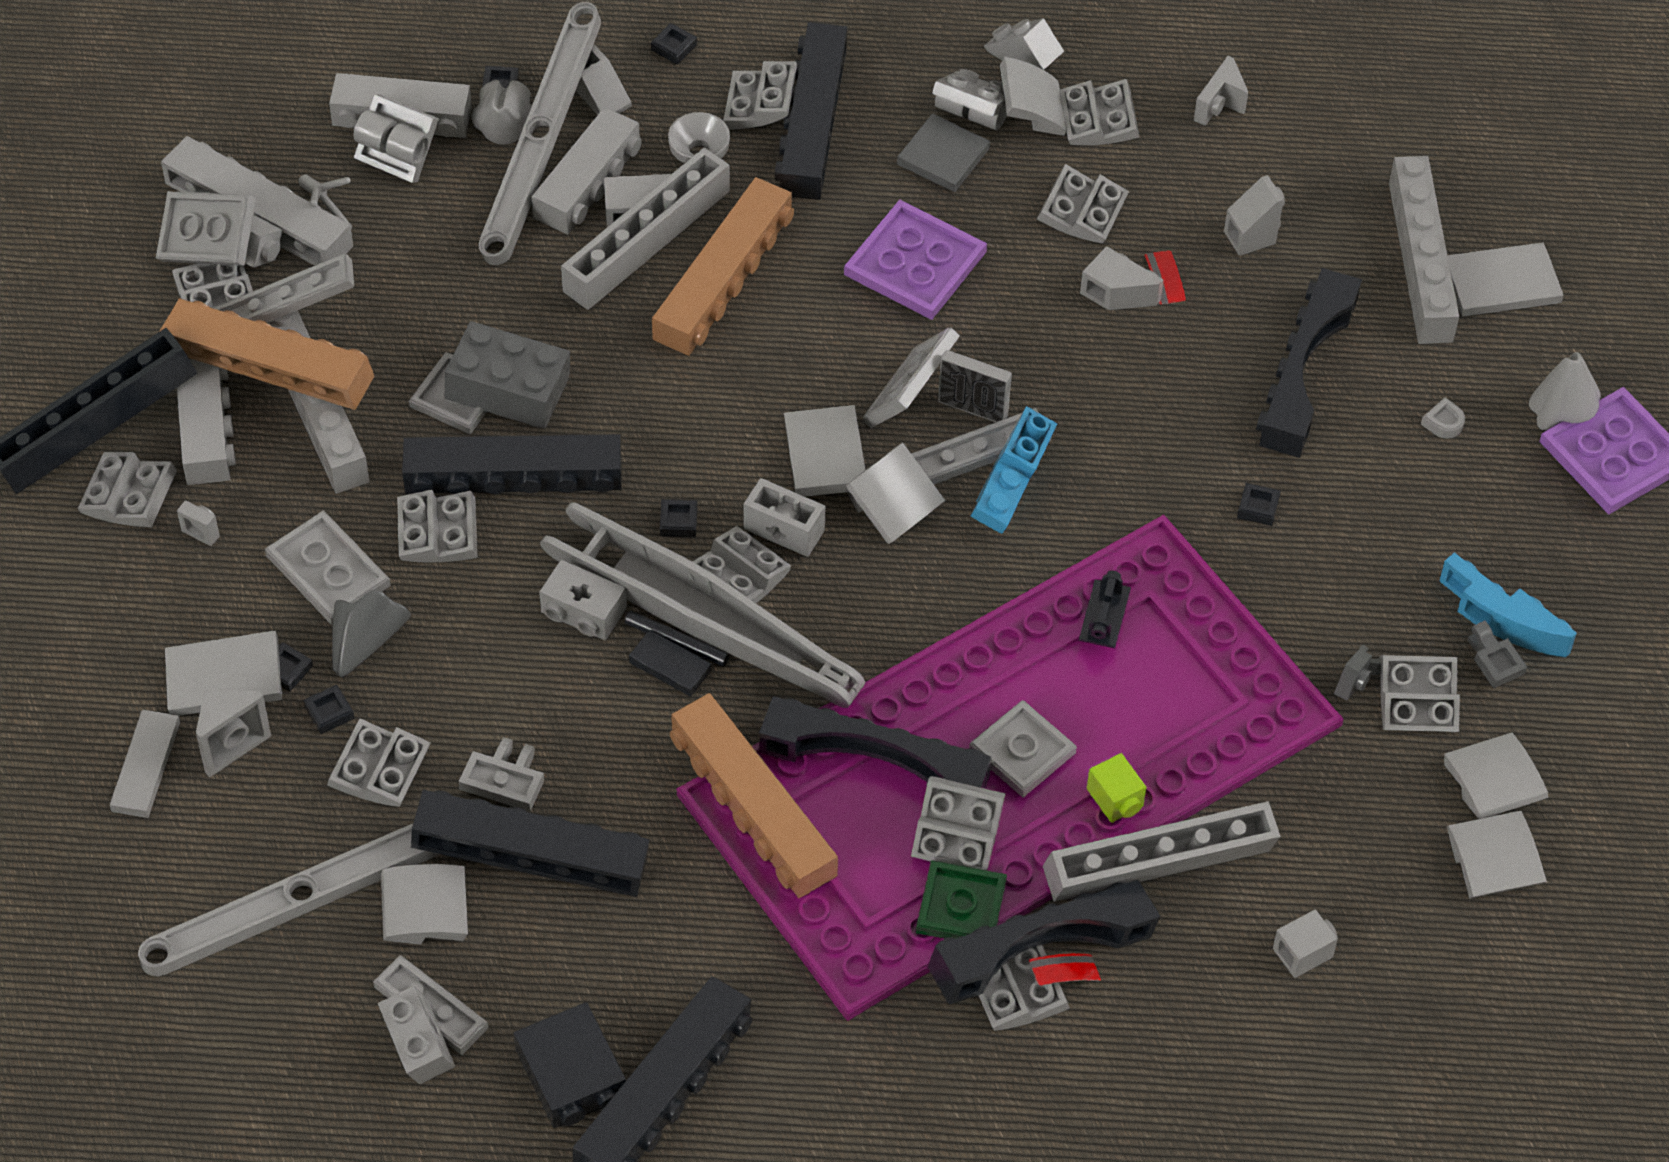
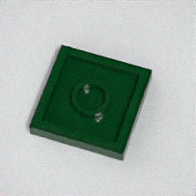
(959, 900)

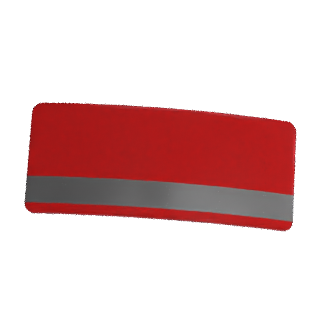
(1165, 267)
(1064, 968)

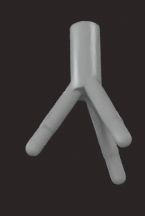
(319, 190)

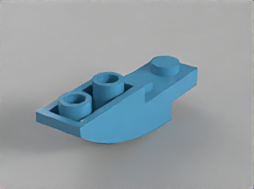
(1013, 470)
(1511, 617)

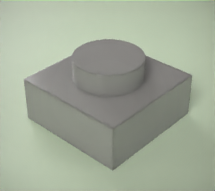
(198, 522)

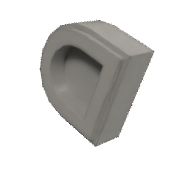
(1444, 419)

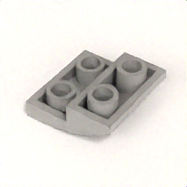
(760, 96)
(1032, 96)
(1099, 113)
(1082, 205)
(211, 283)
(127, 489)
(895, 493)
(437, 527)
(744, 564)
(1419, 693)
(378, 764)
(1496, 775)
(958, 824)
(1496, 854)
(424, 903)
(1015, 996)

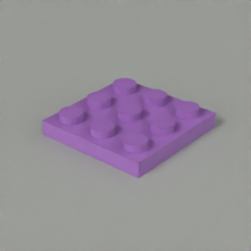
(915, 259)
(1614, 453)

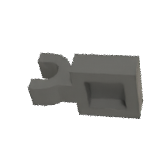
(1496, 659)
(1357, 673)

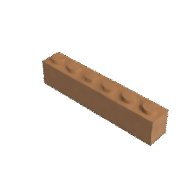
(722, 266)
(270, 353)
(754, 796)

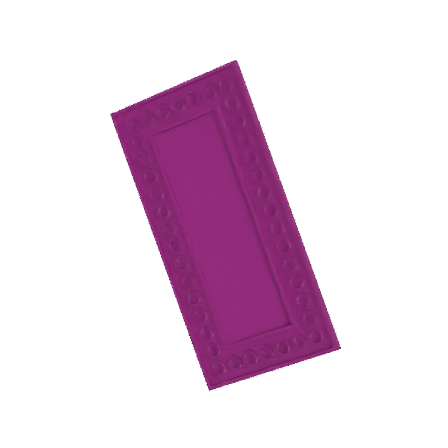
(1186, 697)

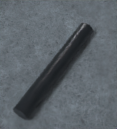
(687, 642)

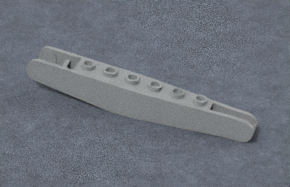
(705, 607)

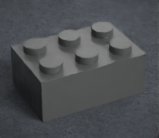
(507, 374)

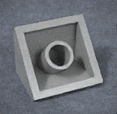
(230, 726)

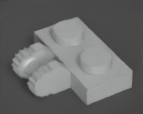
(503, 780)

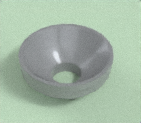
(698, 130)

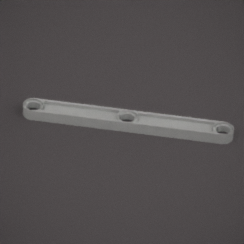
(531, 152)
(275, 905)

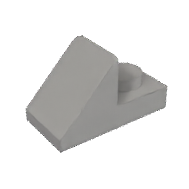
(1223, 89)

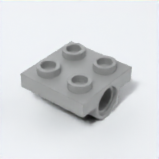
(967, 95)
(394, 137)

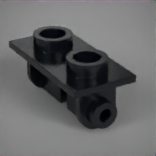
(1105, 611)

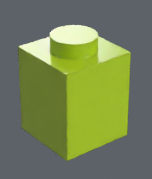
(1116, 788)

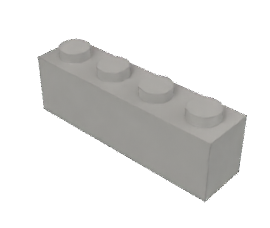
(445, 101)
(580, 174)
(205, 426)

